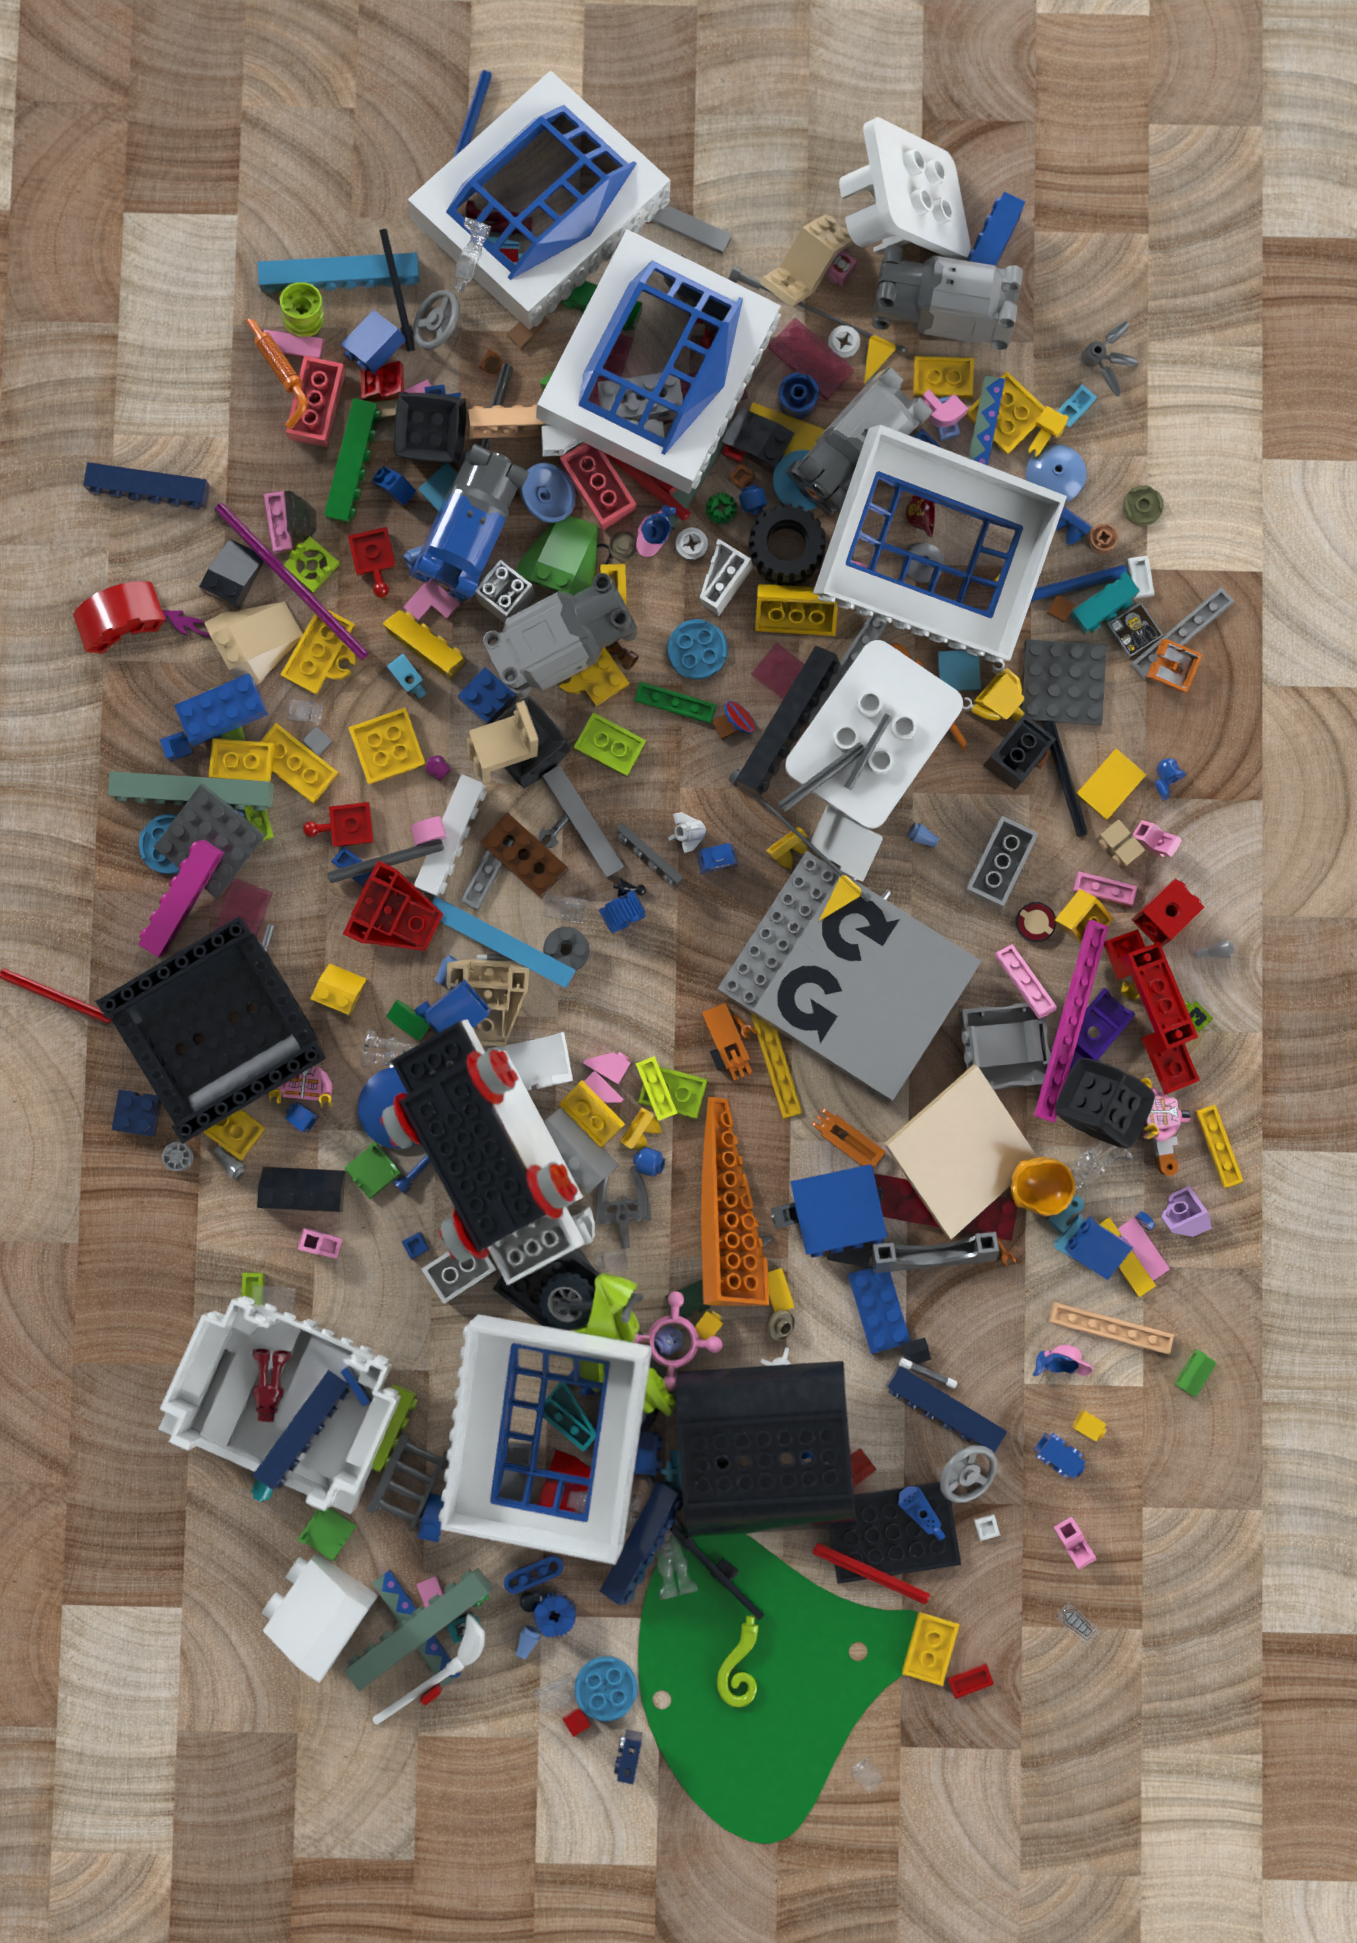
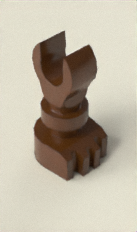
(629, 659)

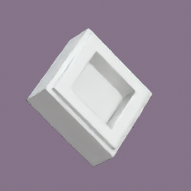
(987, 1527)

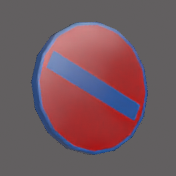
(739, 717)

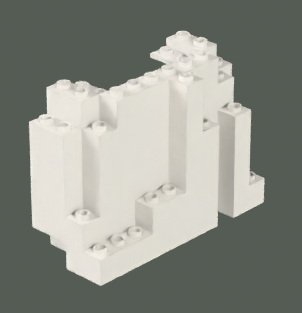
(215, 1403)

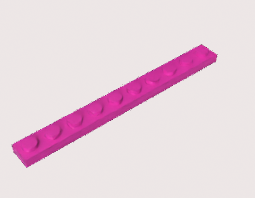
(1071, 1019)

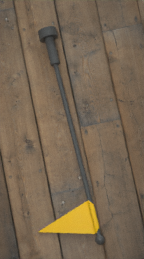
(878, 349)
(845, 889)

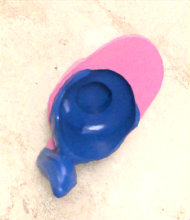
(654, 531)
(1062, 1359)

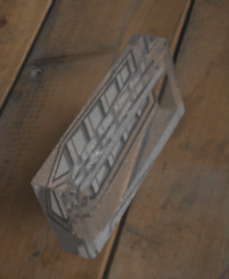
(1078, 1623)

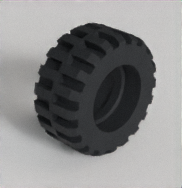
(793, 519)

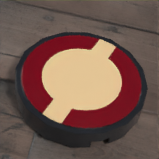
(1035, 922)

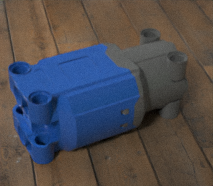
(469, 522)

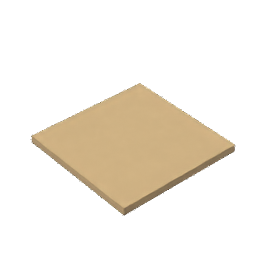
(960, 1151)

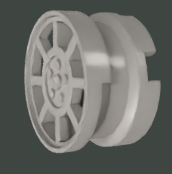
(177, 1156)

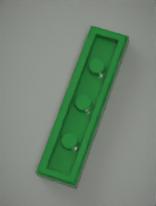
(675, 703)

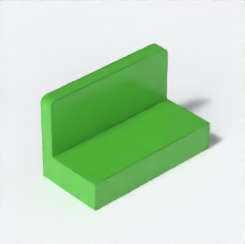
(1195, 1373)

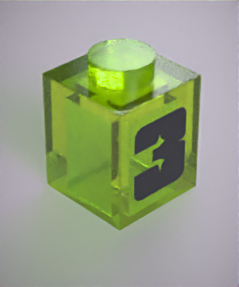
(1198, 1015)

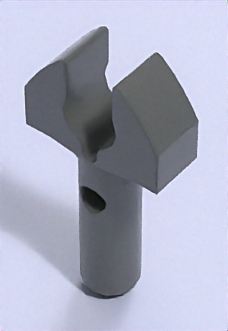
(553, 831)

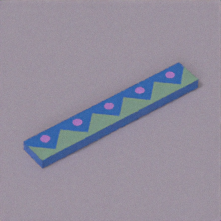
(986, 419)
(402, 1607)

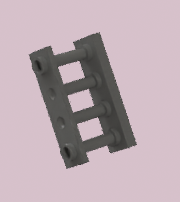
(387, 1483)

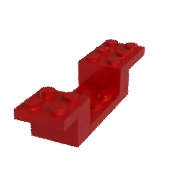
(1163, 1005)

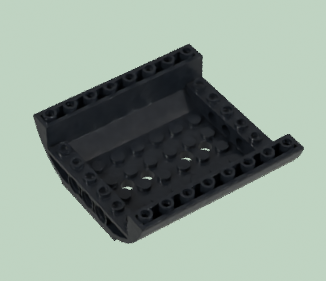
(196, 995)
(761, 1417)

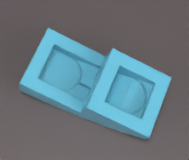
(1077, 404)

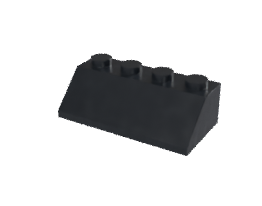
(301, 1189)

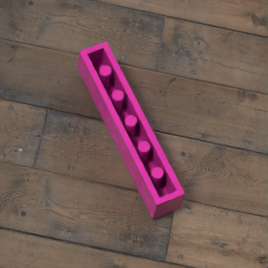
(181, 898)

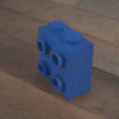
(1066, 1460)

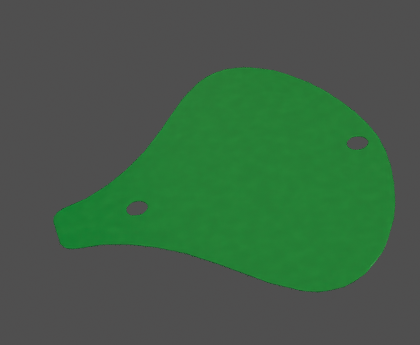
(765, 1761)

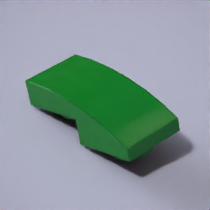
(406, 1020)

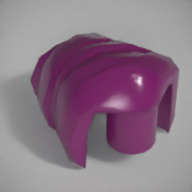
(437, 767)

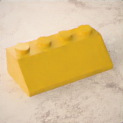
(794, 611)
(424, 644)

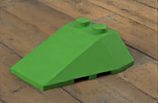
(562, 556)

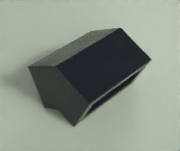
(916, 1351)

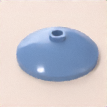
(1042, 470)
(555, 489)

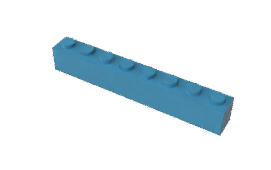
(337, 272)

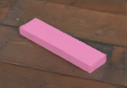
(1025, 981)

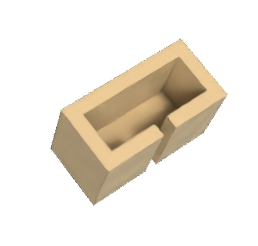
(1119, 844)

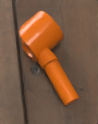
(745, 1028)
(1005, 1255)

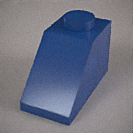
(301, 1117)
(430, 1525)

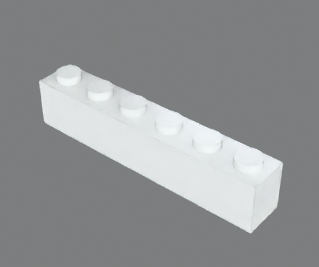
(456, 823)

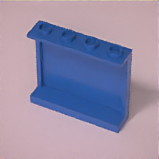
(839, 1210)

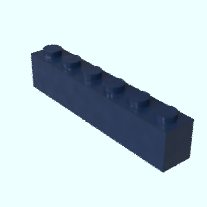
(146, 485)
(944, 1407)
(301, 1430)
(642, 1543)

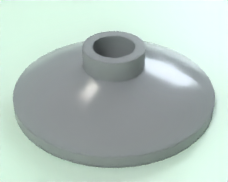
(921, 572)

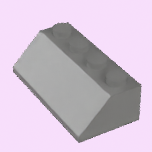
(580, 1153)

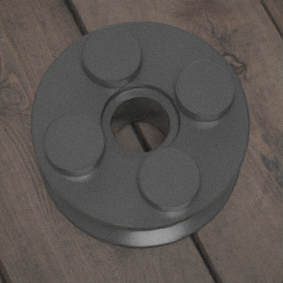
(567, 936)

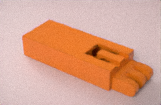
(725, 1034)
(854, 1144)

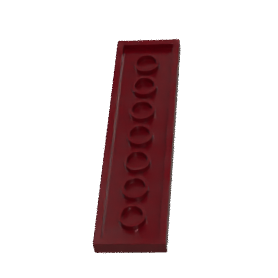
(904, 1204)

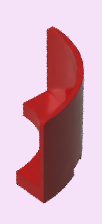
(118, 611)

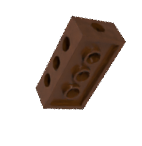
(524, 841)

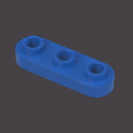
(527, 1581)

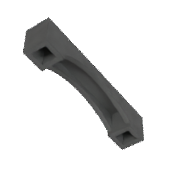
(894, 1257)

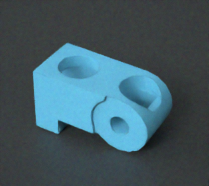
(1058, 1221)

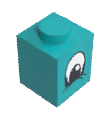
(457, 1627)

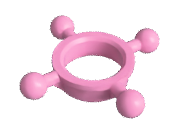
(713, 1344)

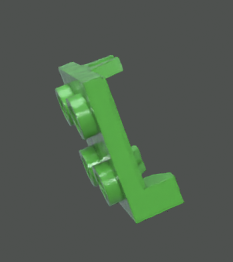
(372, 1170)
(327, 1532)

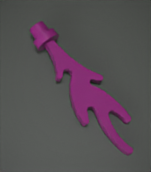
(184, 621)

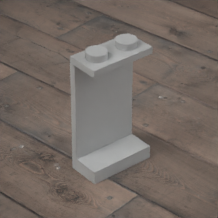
(1002, 1044)

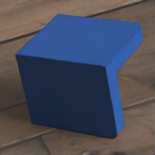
(176, 746)

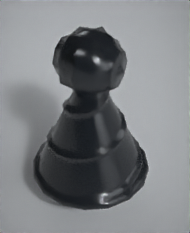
(625, 887)
(528, 1600)

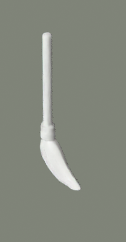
(468, 1652)

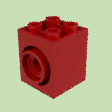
(1168, 912)

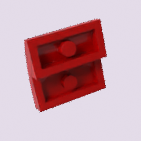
(384, 383)

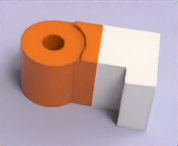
(1165, 1156)

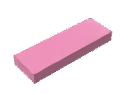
(296, 345)
(277, 522)
(1105, 888)
(1143, 1248)

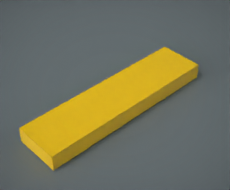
(1219, 1146)
(1131, 1266)

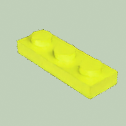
(656, 1088)

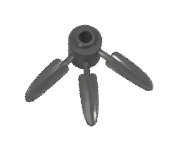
(1096, 352)

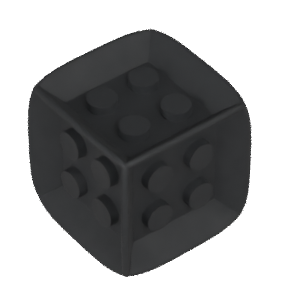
(429, 427)
(551, 746)
(1105, 1102)

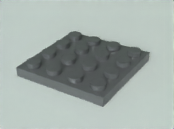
(1064, 682)
(215, 821)

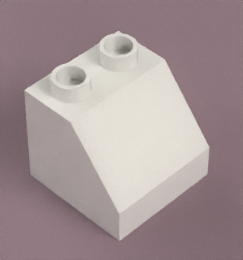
(317, 1614)

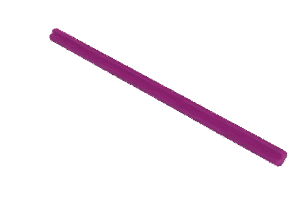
(291, 581)

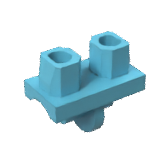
(673, 1469)

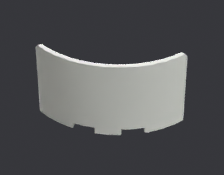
(846, 843)
(541, 1061)

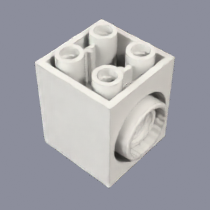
(504, 592)

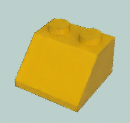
(1078, 912)
(339, 989)

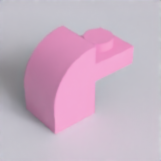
(944, 414)
(428, 830)
(1155, 839)
(319, 1243)
(1074, 1543)

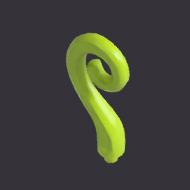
(748, 1638)

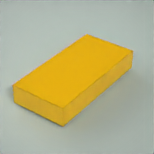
(779, 1291)

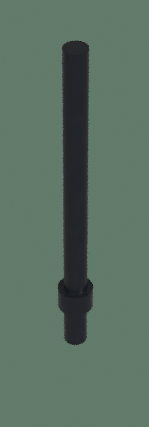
(406, 329)
(688, 1544)

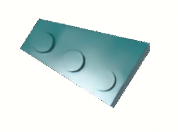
(1105, 604)
(568, 1416)

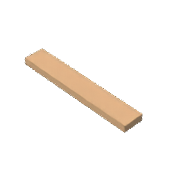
(1111, 1328)

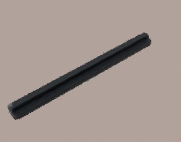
(1066, 781)

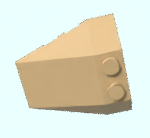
(254, 638)
(500, 986)

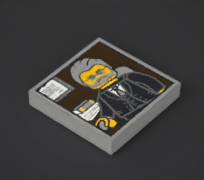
(1135, 630)

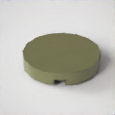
(1143, 505)

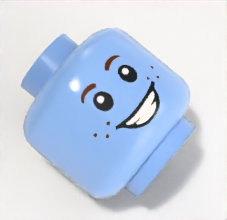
(668, 1341)

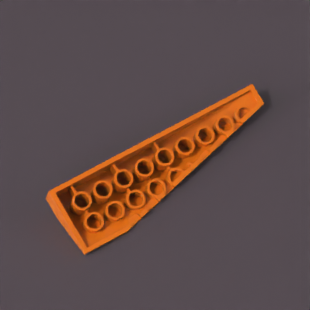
(731, 1248)

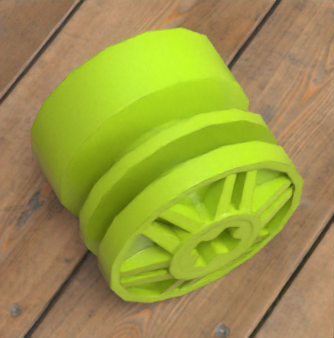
(302, 309)

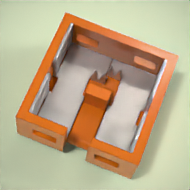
(1174, 665)

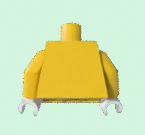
(1000, 697)

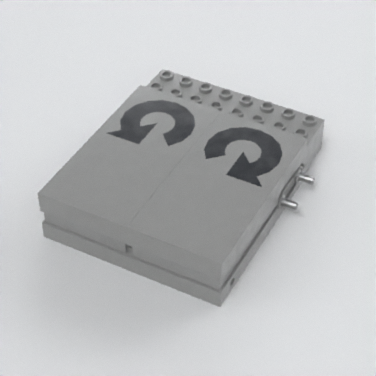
(854, 986)

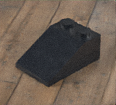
(758, 439)
(232, 574)
(1019, 752)

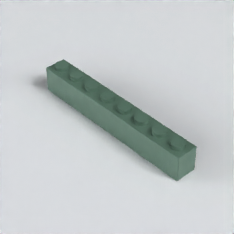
(180, 789)
(417, 1629)

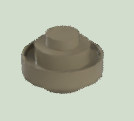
(623, 546)
(780, 1325)

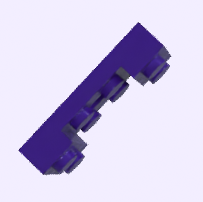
(1110, 1020)

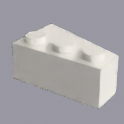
(724, 577)

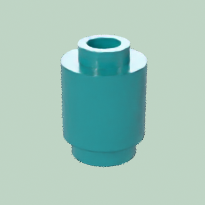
(260, 1491)

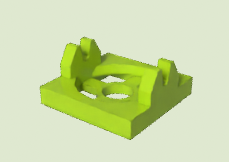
(322, 575)

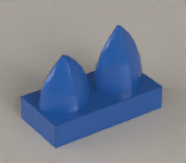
(1077, 528)

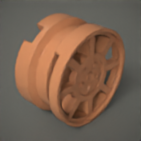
(1103, 539)

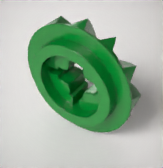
(716, 515)

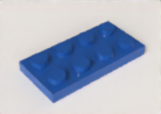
(878, 1309)

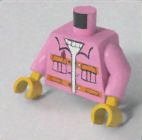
(309, 1085)
(1164, 1116)

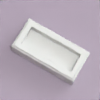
(1141, 575)

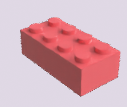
(323, 388)
(598, 485)

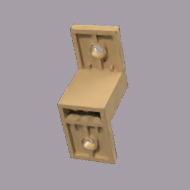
(807, 260)
(502, 743)

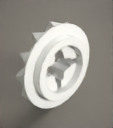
(839, 334)
(697, 536)

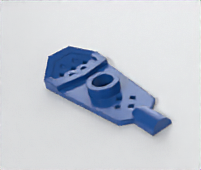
(916, 1505)

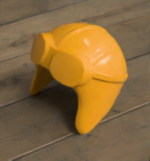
(1043, 1186)

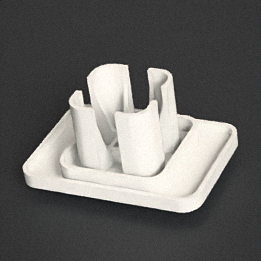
(912, 193)
(874, 685)

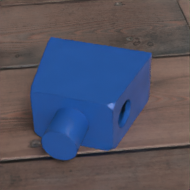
(717, 858)

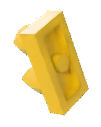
(781, 849)
(642, 1123)

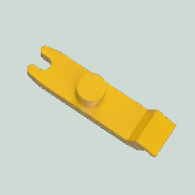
(1039, 442)

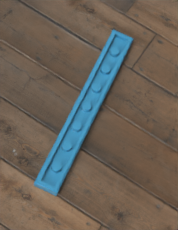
(504, 944)

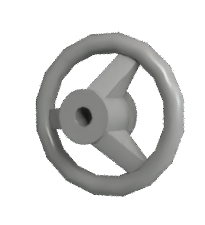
(441, 319)
(963, 1471)

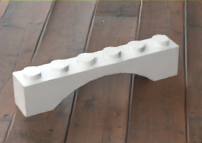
(558, 442)

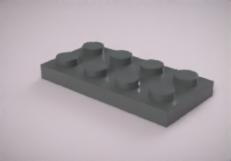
(642, 851)

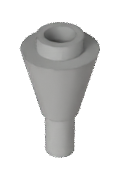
(1221, 949)
(233, 1168)

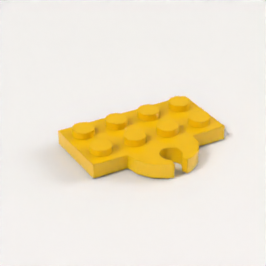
(319, 655)
(599, 680)

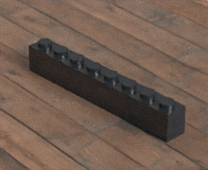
(788, 721)

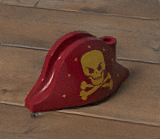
(921, 514)

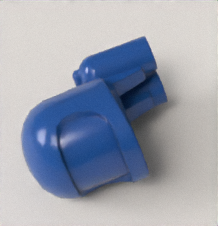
(1169, 773)

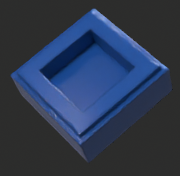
(415, 1245)

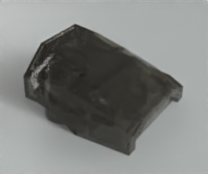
(299, 516)

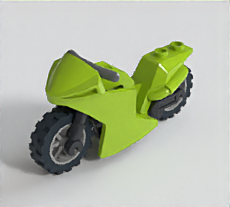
(607, 1315)

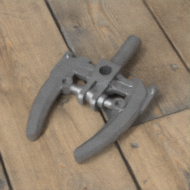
(623, 1214)

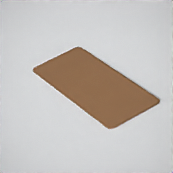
(350, 391)

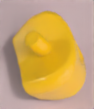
(1130, 990)

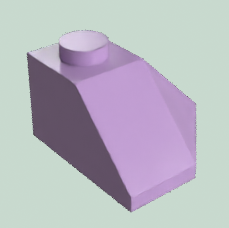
(1186, 1214)

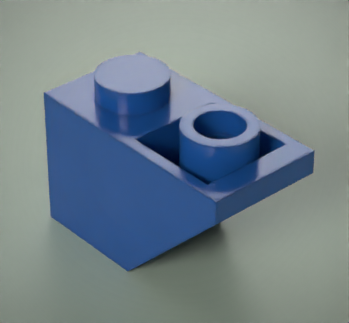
(393, 485)

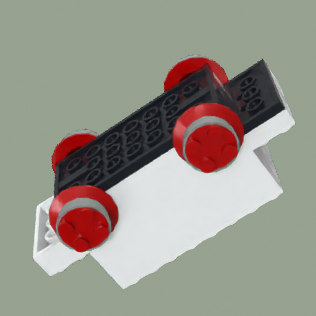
(487, 1152)

